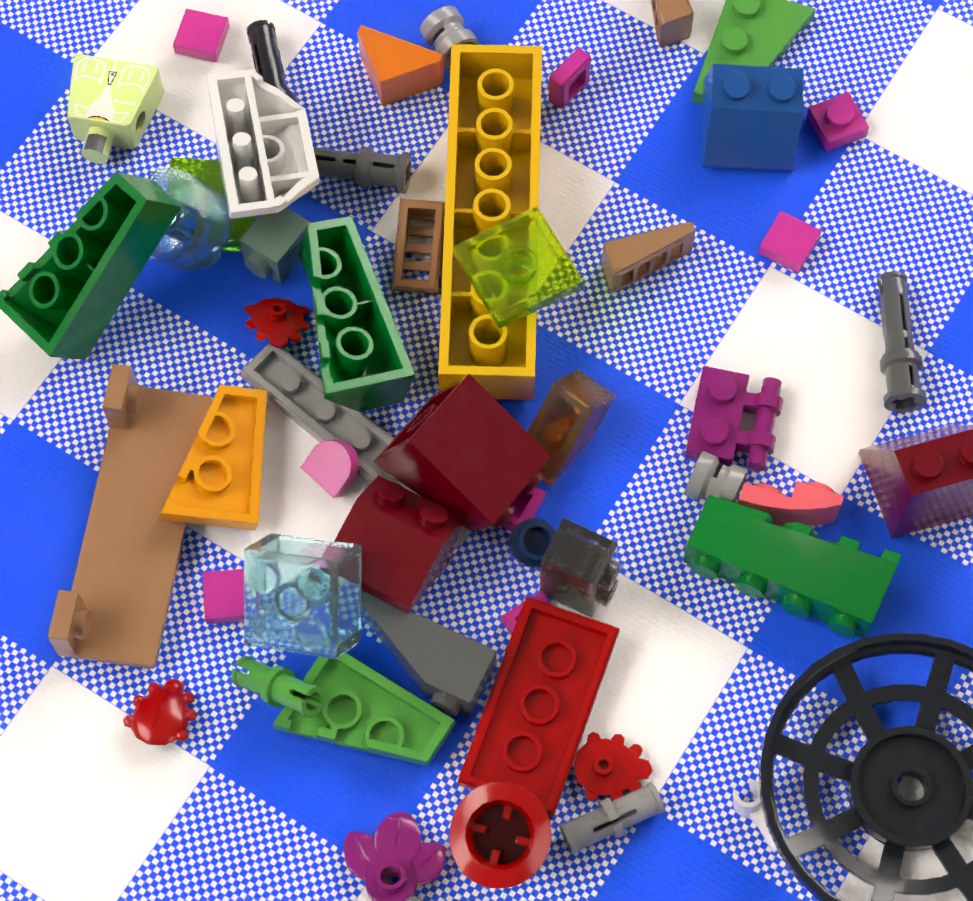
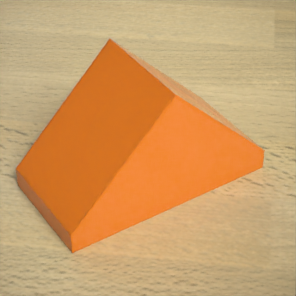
(397, 66)

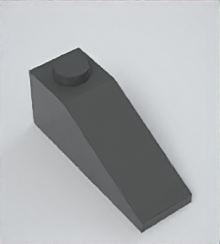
(438, 660)

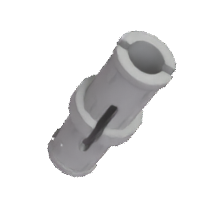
(612, 818)

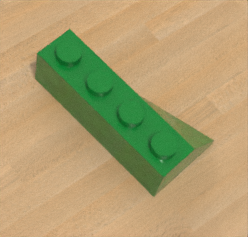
(90, 267)
(356, 335)
(790, 565)

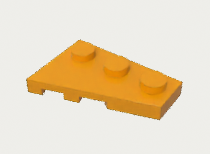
(224, 464)

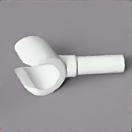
(754, 811)

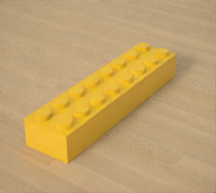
(488, 181)

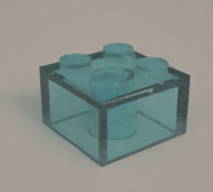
(302, 595)

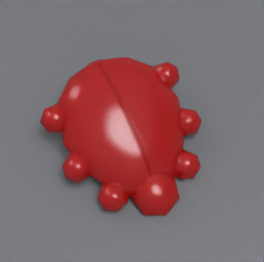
(277, 321)
(162, 714)
(610, 767)

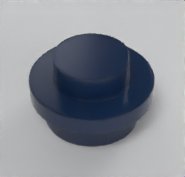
(530, 541)

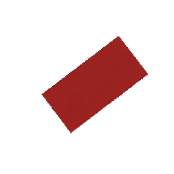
(540, 702)

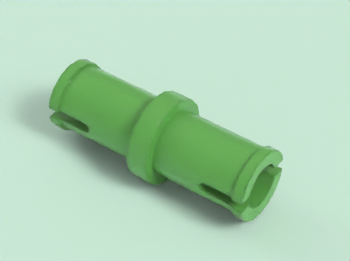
(278, 686)

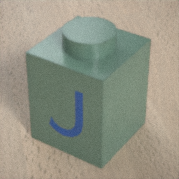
(273, 244)

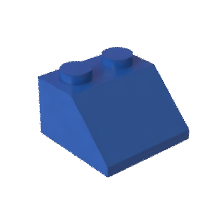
(751, 117)

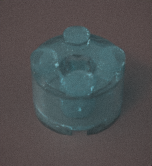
(200, 225)

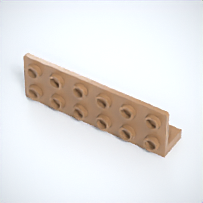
(126, 552)

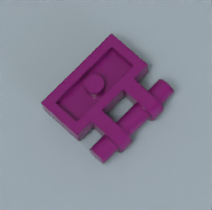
(719, 413)

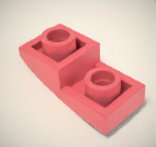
(810, 503)

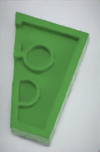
(753, 34)
(368, 713)

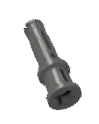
(366, 167)
(900, 360)

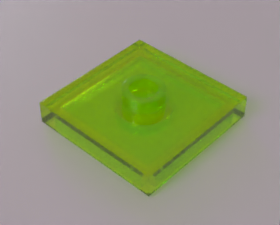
(518, 267)

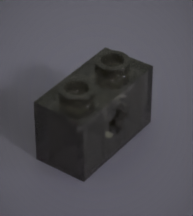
(579, 569)

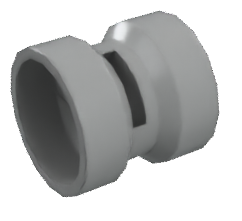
(445, 28)
(715, 479)

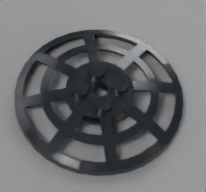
(877, 767)

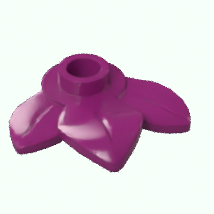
(393, 852)

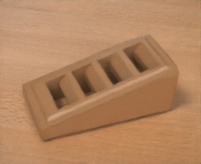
(672, 20)
(418, 210)
(642, 254)

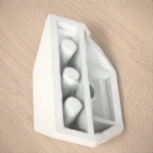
(260, 144)

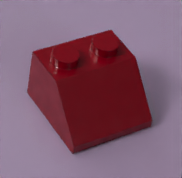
(402, 541)

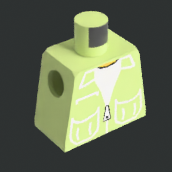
(111, 103)

